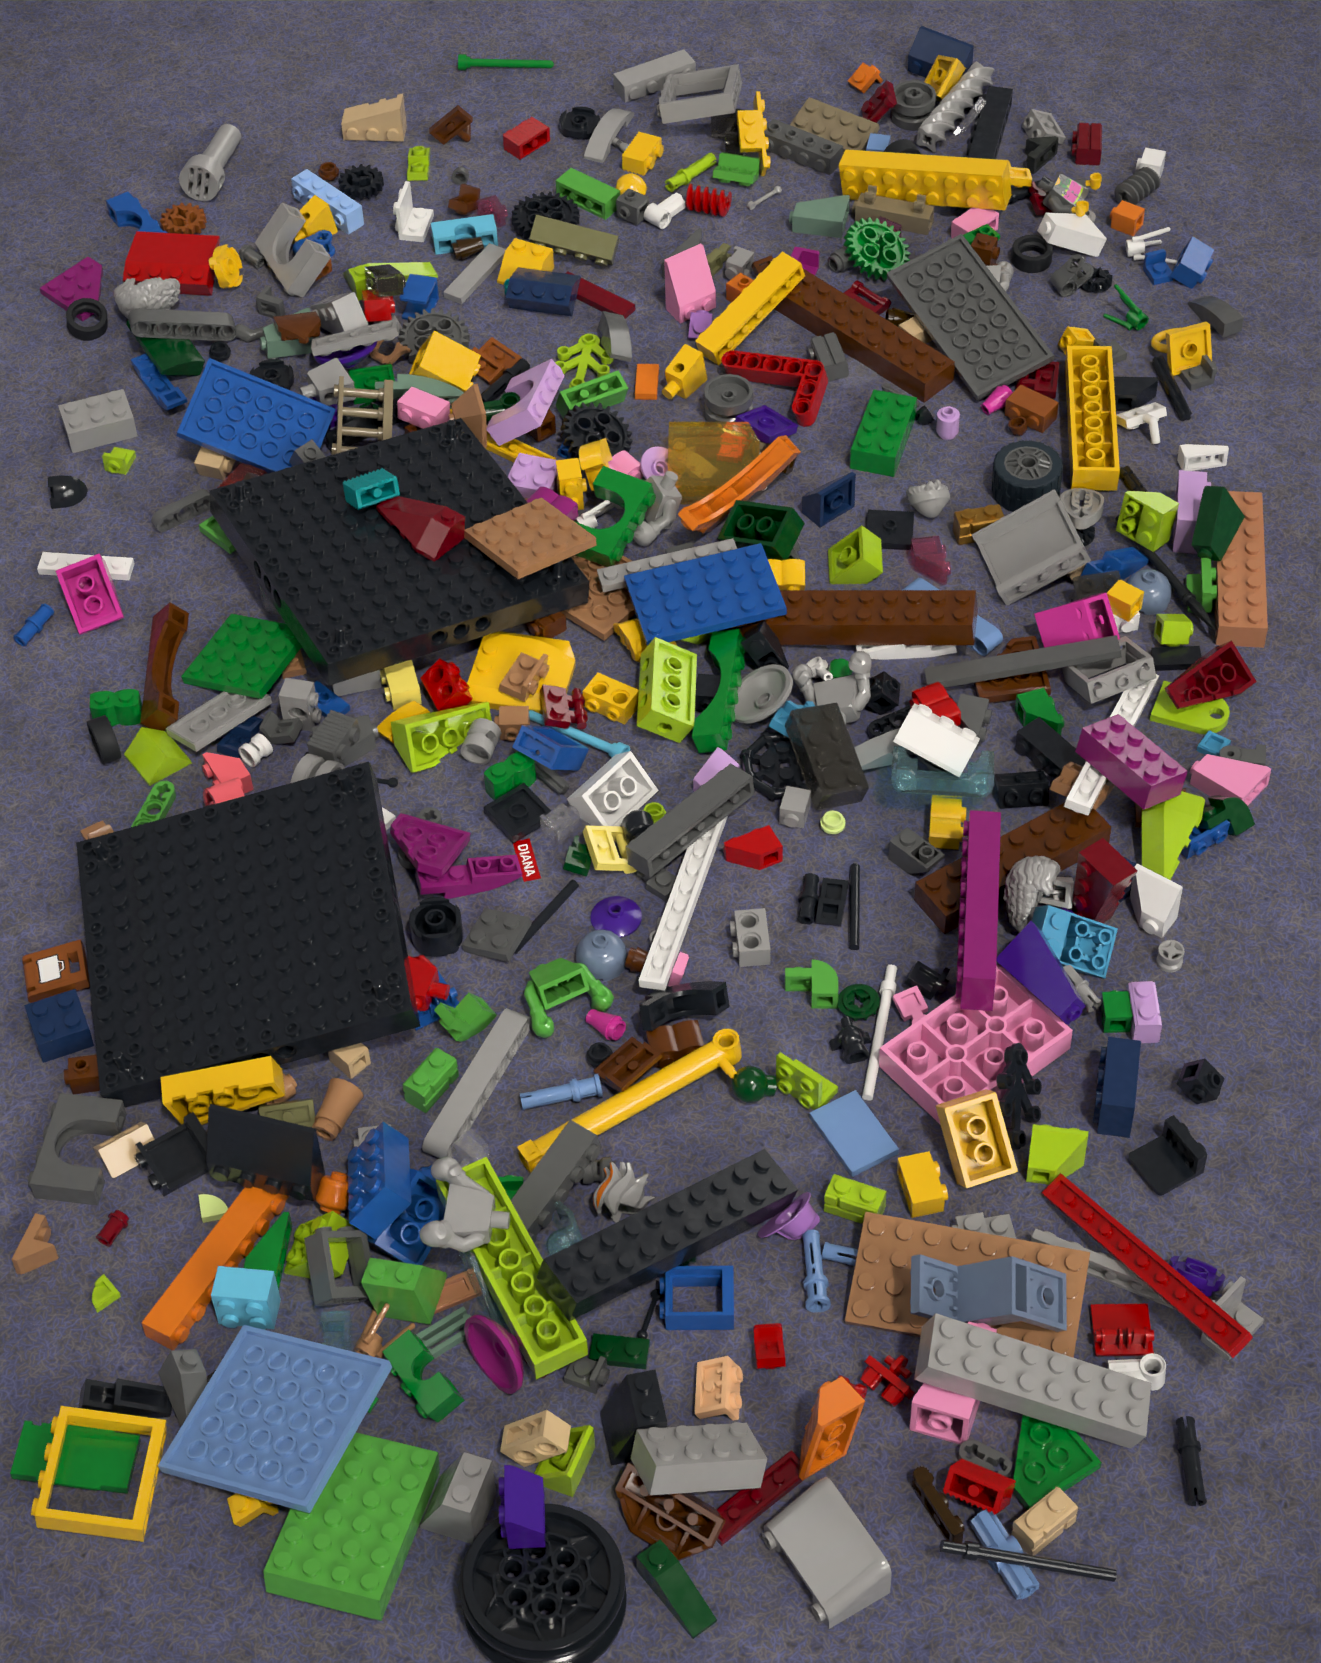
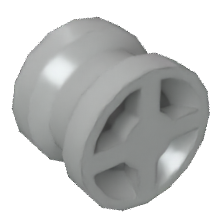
(1170, 956)

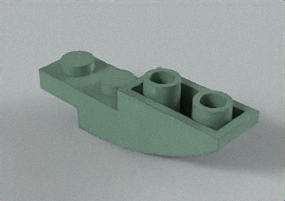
(426, 384)

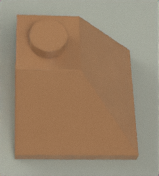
(472, 411)

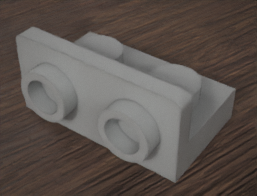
(1042, 125)

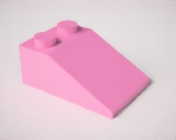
(688, 283)

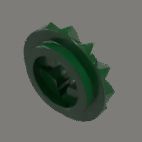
(865, 995)

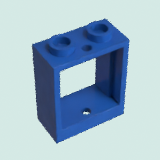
(555, 748)
(698, 1277)

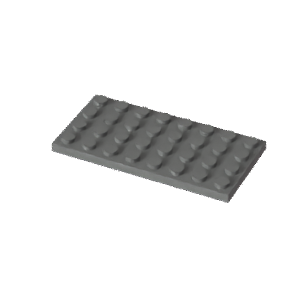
(970, 316)

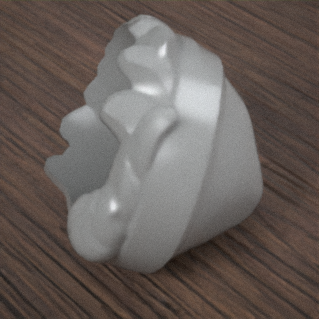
(929, 498)

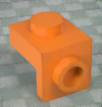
(865, 77)

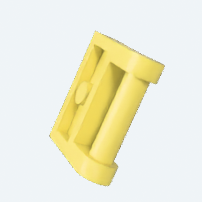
(603, 849)

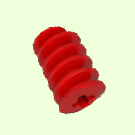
(708, 201)

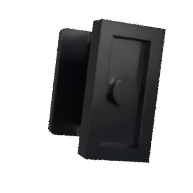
(175, 1156)

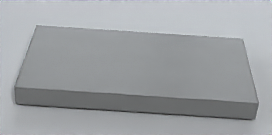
(215, 719)

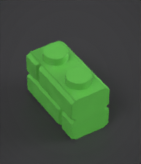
(430, 1080)

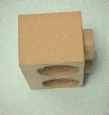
(535, 1438)

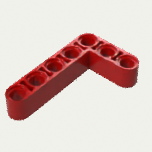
(786, 371)

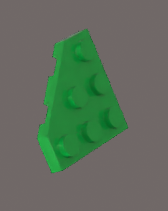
(1049, 1459)

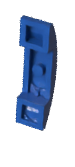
(157, 385)

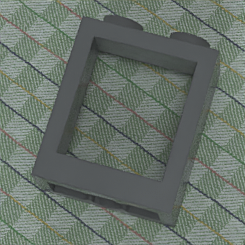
(321, 1266)

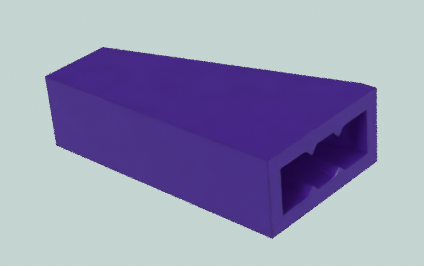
(1038, 969)

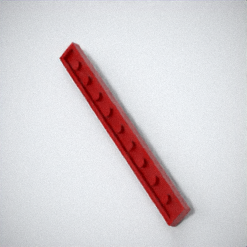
(1148, 1266)

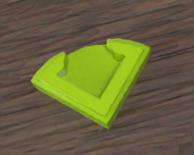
(104, 1293)

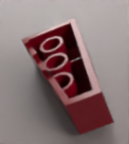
(1100, 881)

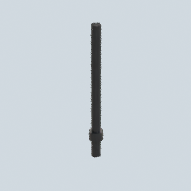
(972, 1551)

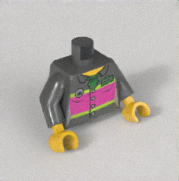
(1067, 194)

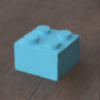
(245, 1297)

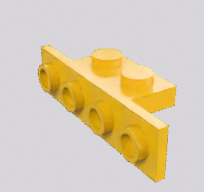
(751, 132)

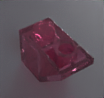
(929, 558)

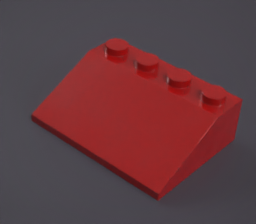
(172, 257)

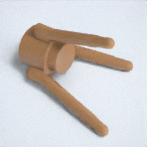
(370, 1341)

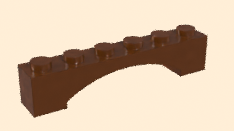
(167, 630)

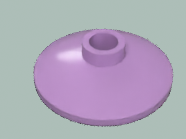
(654, 460)

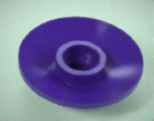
(620, 923)

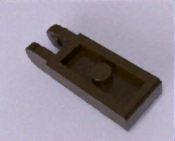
(937, 1505)

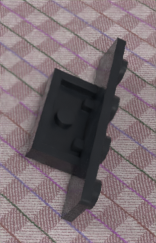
(360, 422)

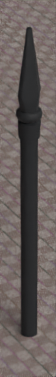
(1184, 593)

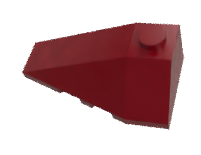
(426, 525)

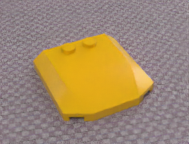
(498, 654)

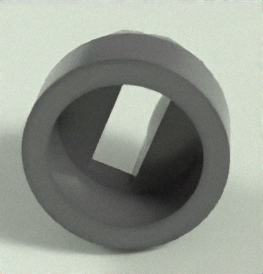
(462, 176)

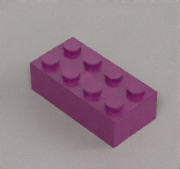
(1131, 761)

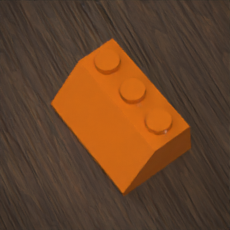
(830, 1426)

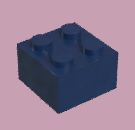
(59, 1025)

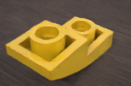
(408, 710)

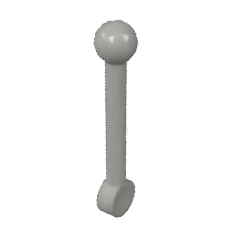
(751, 205)

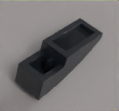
(125, 1398)

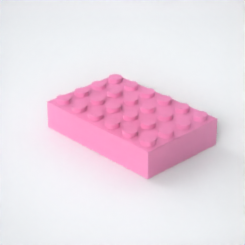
(963, 1049)

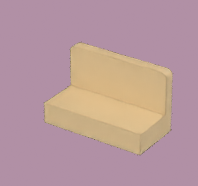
(120, 1149)

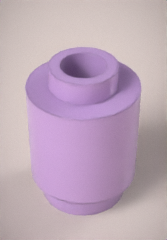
(947, 422)

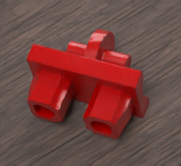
(877, 1372)

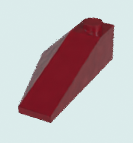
(1211, 677)

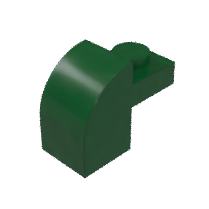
(1230, 809)

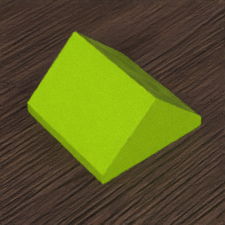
(155, 755)
(565, 1470)

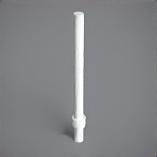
(887, 990)

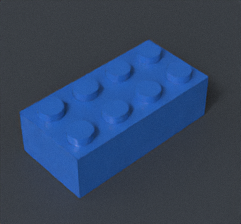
(378, 1180)

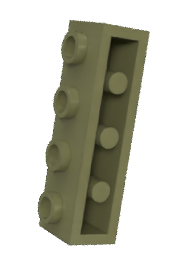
(575, 240)

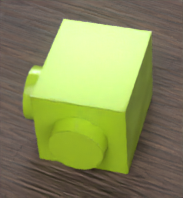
(1173, 629)

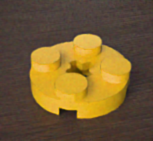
(226, 266)

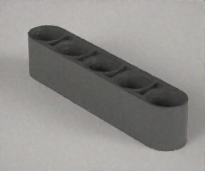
(182, 324)

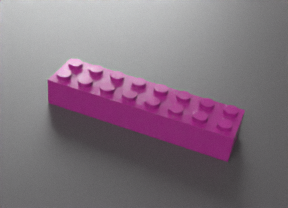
(980, 911)

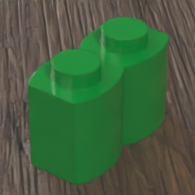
(120, 707)
(509, 774)

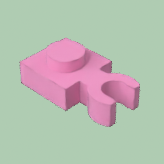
(910, 1004)

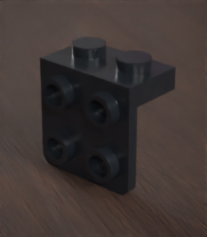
(1169, 1158)

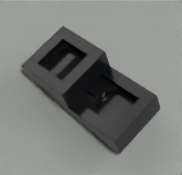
(832, 902)

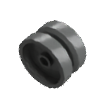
(913, 105)
(727, 397)

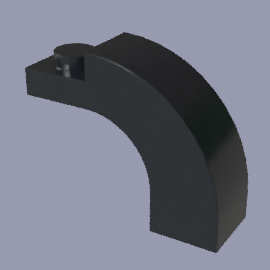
(683, 1000)

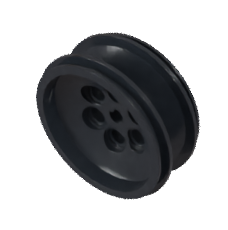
(579, 1626)

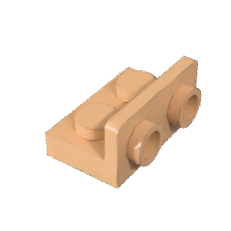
(718, 1388)

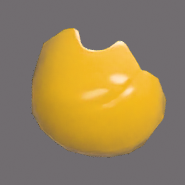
(632, 182)

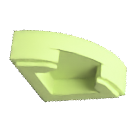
(211, 1207)

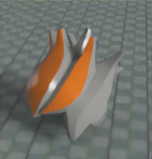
(621, 1192)

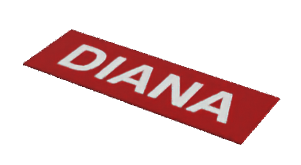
(526, 860)

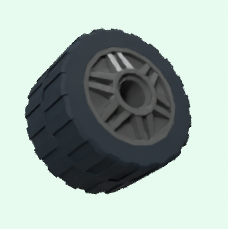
(1025, 473)

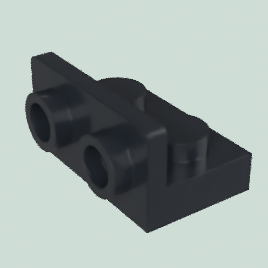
(1022, 789)

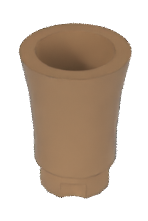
(336, 1108)

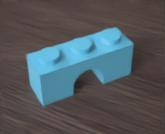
(451, 230)

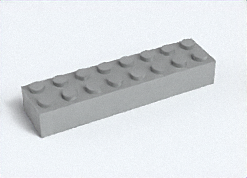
(1033, 1381)

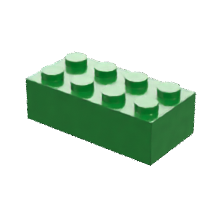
(883, 433)

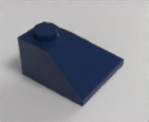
(830, 500)

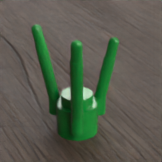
(1135, 317)

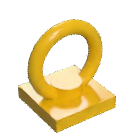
(1184, 346)

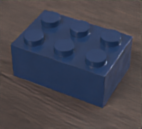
(1117, 1087)

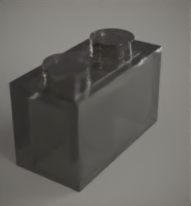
(384, 280)

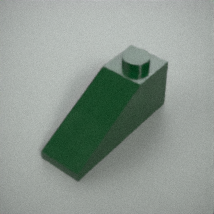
(674, 1588)

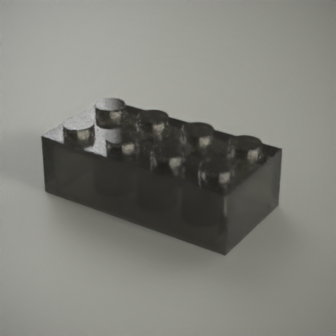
(826, 756)

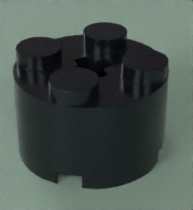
(436, 927)

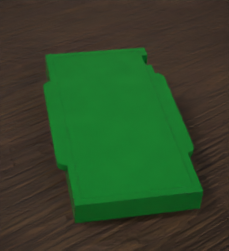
(87, 1461)

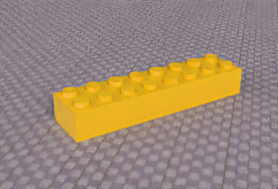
(942, 179)
(1091, 418)

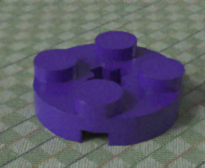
(1199, 1274)

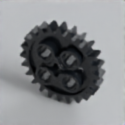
(543, 205)
(592, 424)

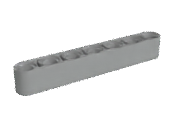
(477, 1083)

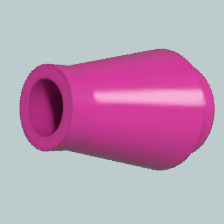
(996, 400)
(607, 1024)

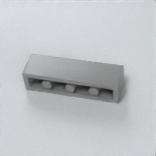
(650, 76)

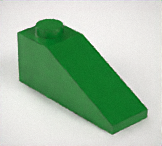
(272, 1248)

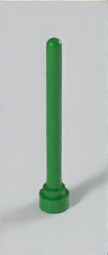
(465, 62)

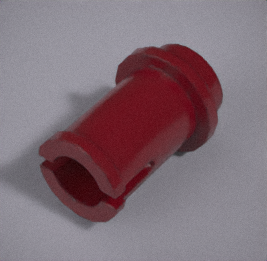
(112, 1228)

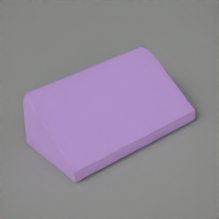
(714, 764)

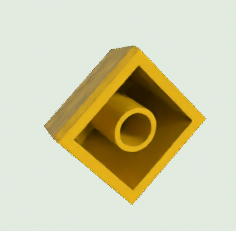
(446, 361)

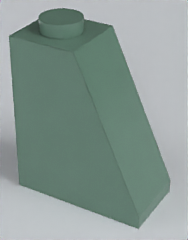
(821, 216)
(275, 347)

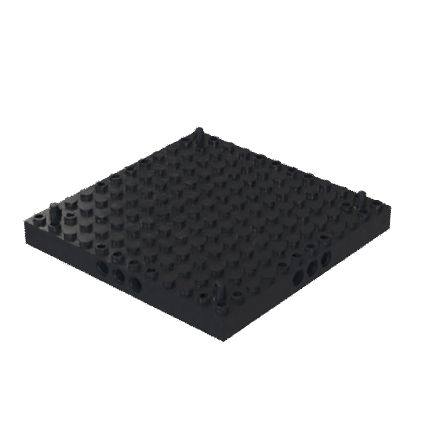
(359, 587)
(244, 933)

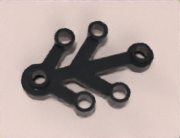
(1016, 1096)

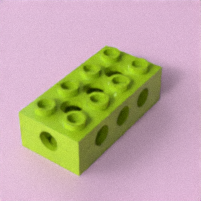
(667, 690)

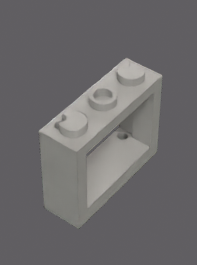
(1136, 672)

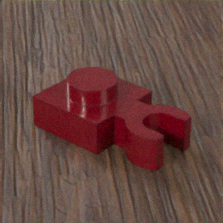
(1037, 198)

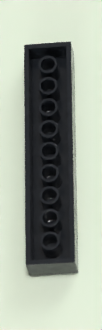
(665, 1234)

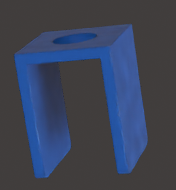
(420, 293)

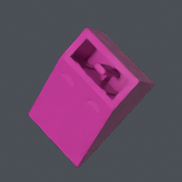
(1077, 621)

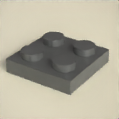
(496, 934)

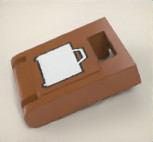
(50, 971)

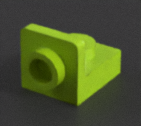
(118, 460)

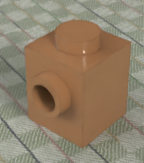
(511, 720)

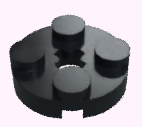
(572, 128)
(274, 367)

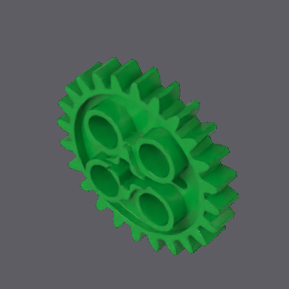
(875, 247)

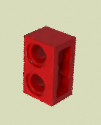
(446, 685)

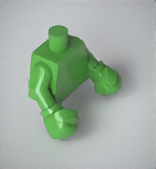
(557, 983)

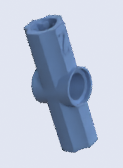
(993, 1535)

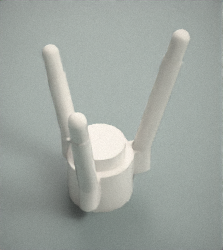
(1136, 245)
(589, 517)

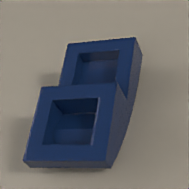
(238, 736)

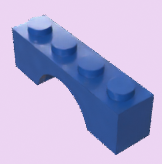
(127, 211)

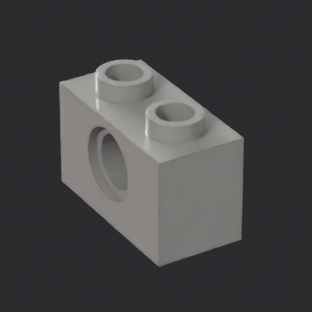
(300, 701)

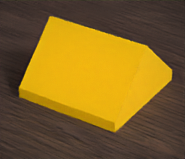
(944, 75)

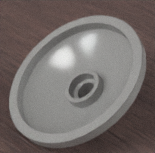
(762, 693)

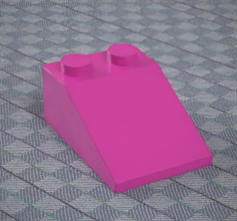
(90, 593)

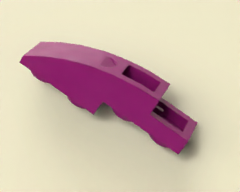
(476, 876)

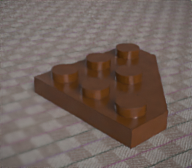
(1008, 687)

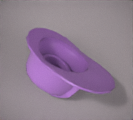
(793, 1220)

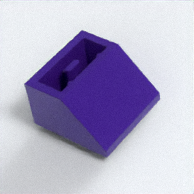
(522, 1508)

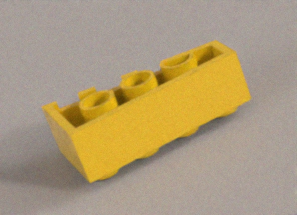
(229, 1085)

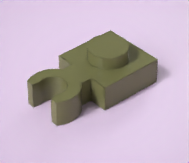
(717, 257)

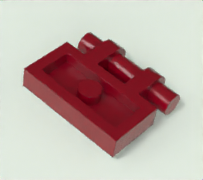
(1045, 380)
(557, 704)

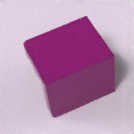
(808, 259)

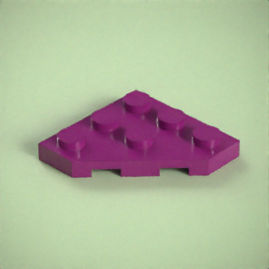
(77, 282)
(428, 844)

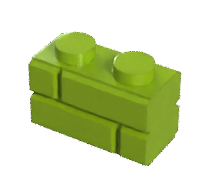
(852, 1199)

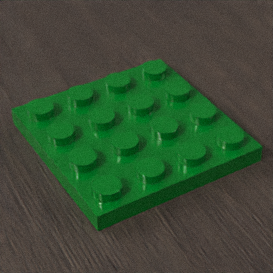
(244, 657)

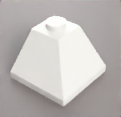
(1154, 901)

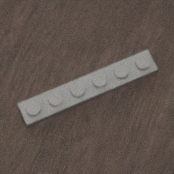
(613, 576)
(1104, 1267)

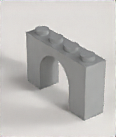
(275, 244)

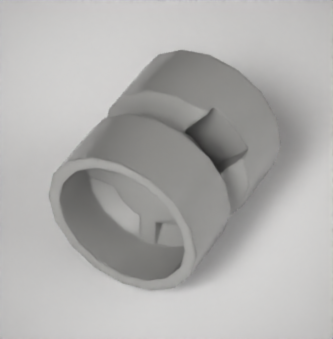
(480, 741)

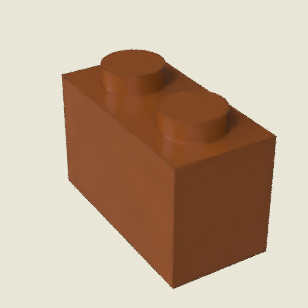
(1034, 407)

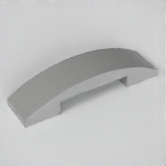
(605, 132)

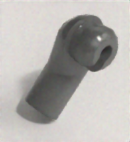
(247, 334)

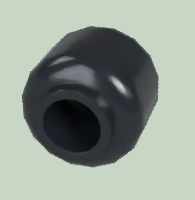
(636, 823)

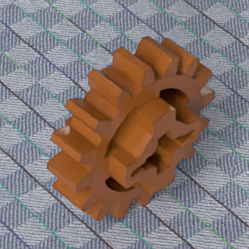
(183, 219)

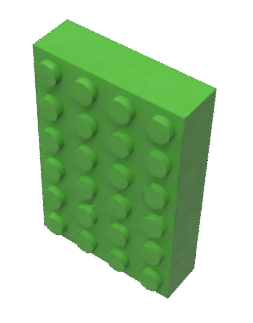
(358, 1530)

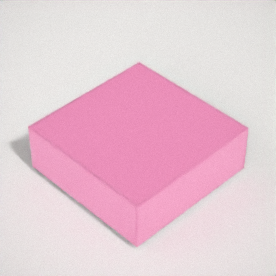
(678, 969)

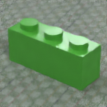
(588, 193)
(605, 390)

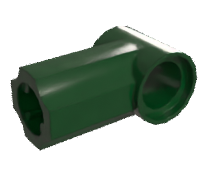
(506, 401)

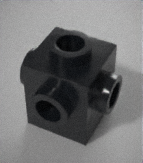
(884, 693)
(1200, 1081)

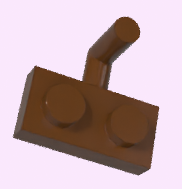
(453, 123)

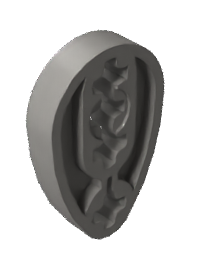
(1083, 516)

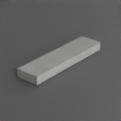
(474, 274)

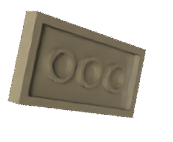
(835, 125)

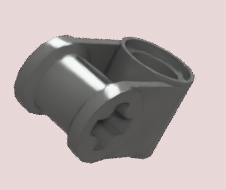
(1069, 275)

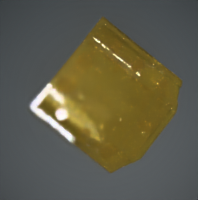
(708, 455)

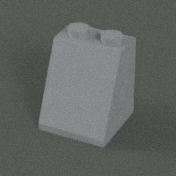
(461, 1499)

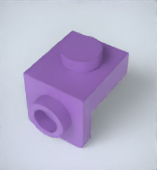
(699, 323)

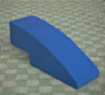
(1123, 560)

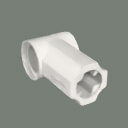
(661, 214)
(1138, 1369)

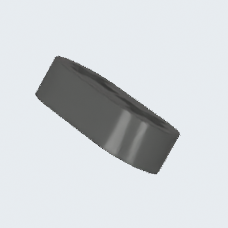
(986, 1456)

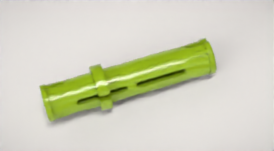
(685, 175)

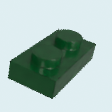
(620, 1350)

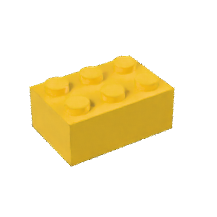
(976, 1138)

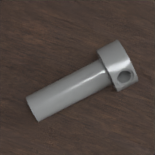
(204, 172)

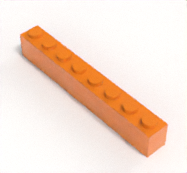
(224, 1246)

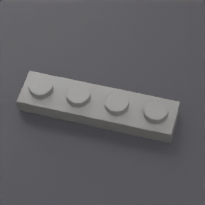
(361, 336)

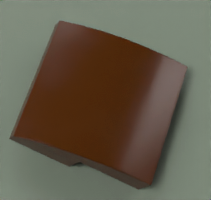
(627, 1064)

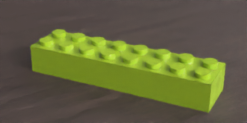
(510, 1273)

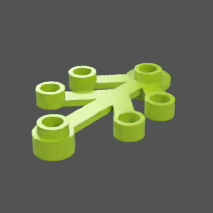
(587, 344)

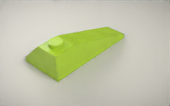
(356, 276)
(433, 735)
(1167, 831)

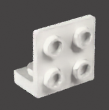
(411, 222)

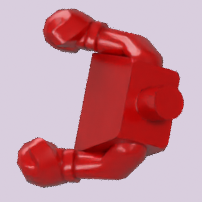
(426, 982)

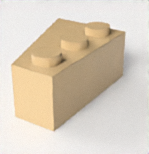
(376, 121)

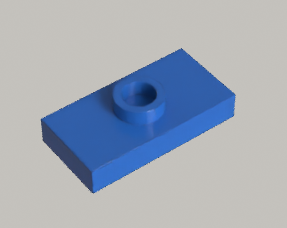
(329, 700)

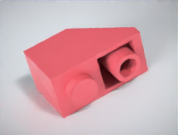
(226, 768)

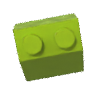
(855, 558)

